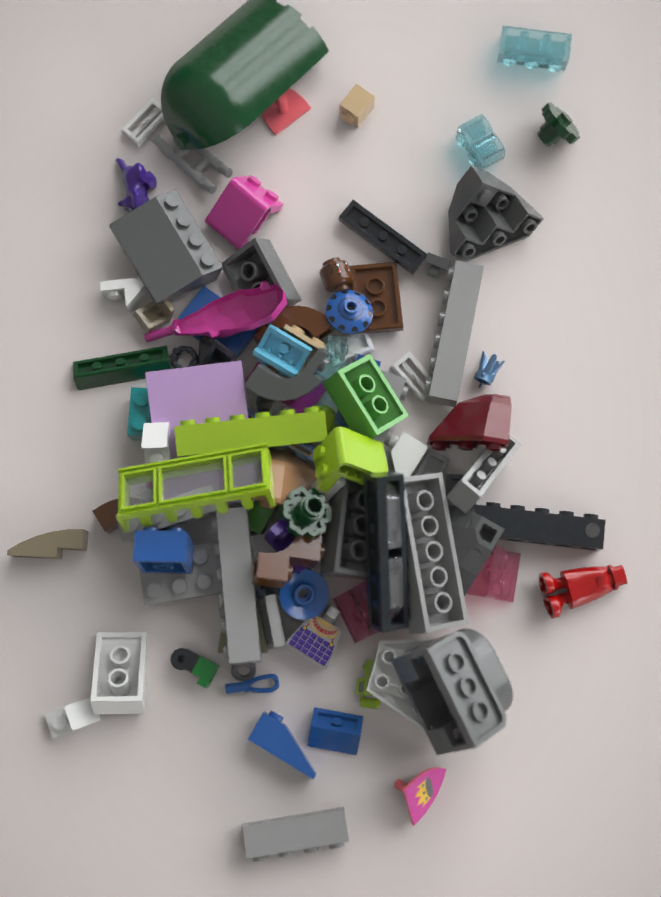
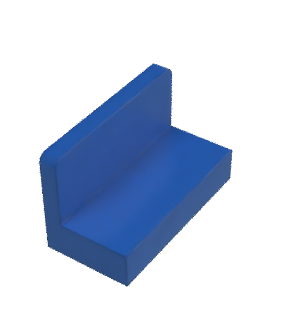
(335, 731)

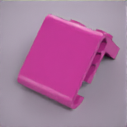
(242, 210)

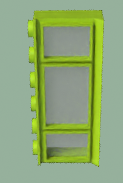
(195, 483)

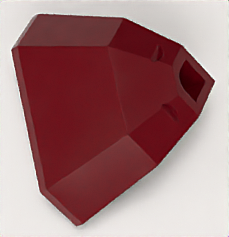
(475, 423)

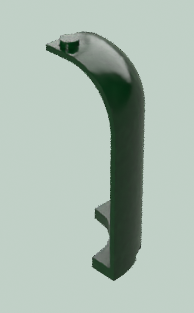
(237, 73)

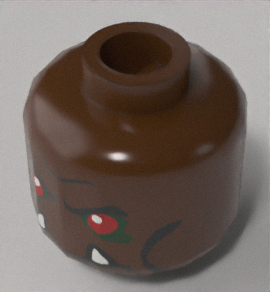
(336, 275)

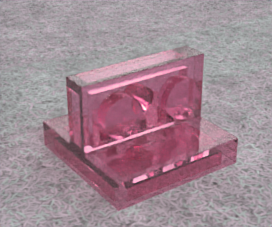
(497, 576)
(354, 612)

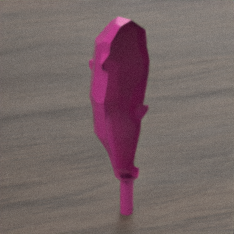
(229, 314)

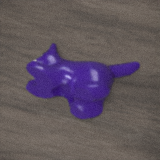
(137, 184)

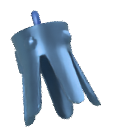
(487, 372)

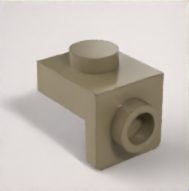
(154, 316)

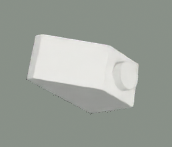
(406, 454)

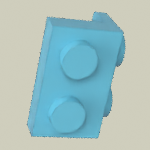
(282, 352)

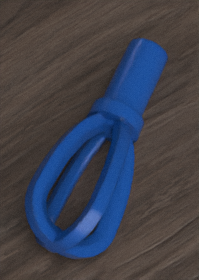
(245, 685)

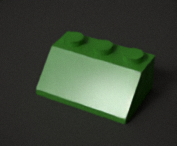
(365, 398)

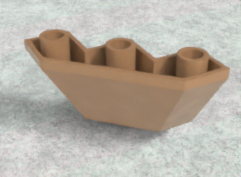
(288, 475)

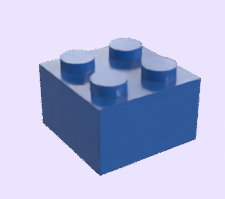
(163, 551)

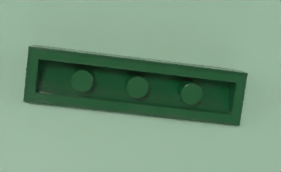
(119, 367)

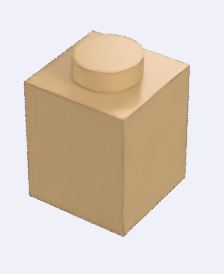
(356, 105)

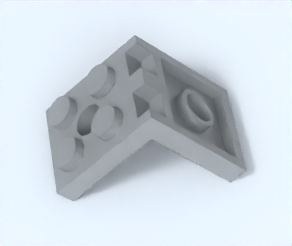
(272, 621)

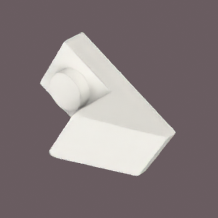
(131, 288)
(156, 442)
(71, 718)

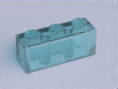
(534, 48)

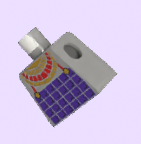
(318, 637)

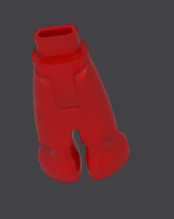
(582, 586)

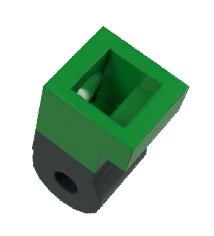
(200, 666)

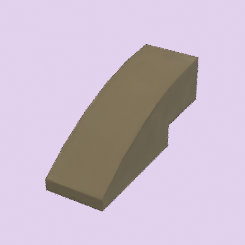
(51, 544)

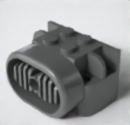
(456, 689)

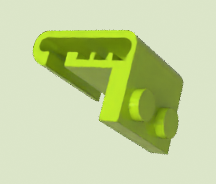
(347, 456)

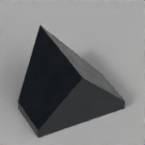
(213, 351)

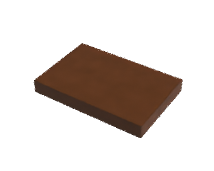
(381, 288)

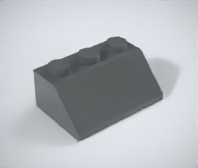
(258, 263)

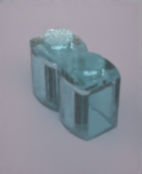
(480, 142)

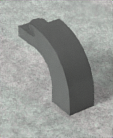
(275, 387)

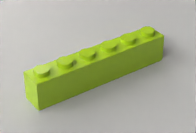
(240, 432)

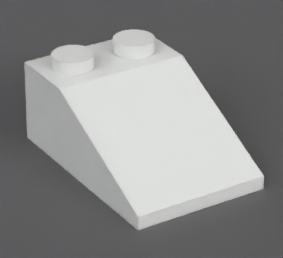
(119, 673)

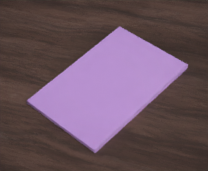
(196, 395)

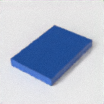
(236, 342)

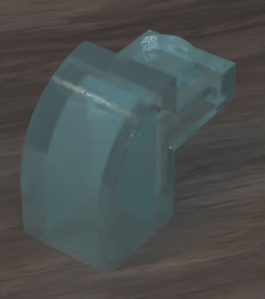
(338, 348)

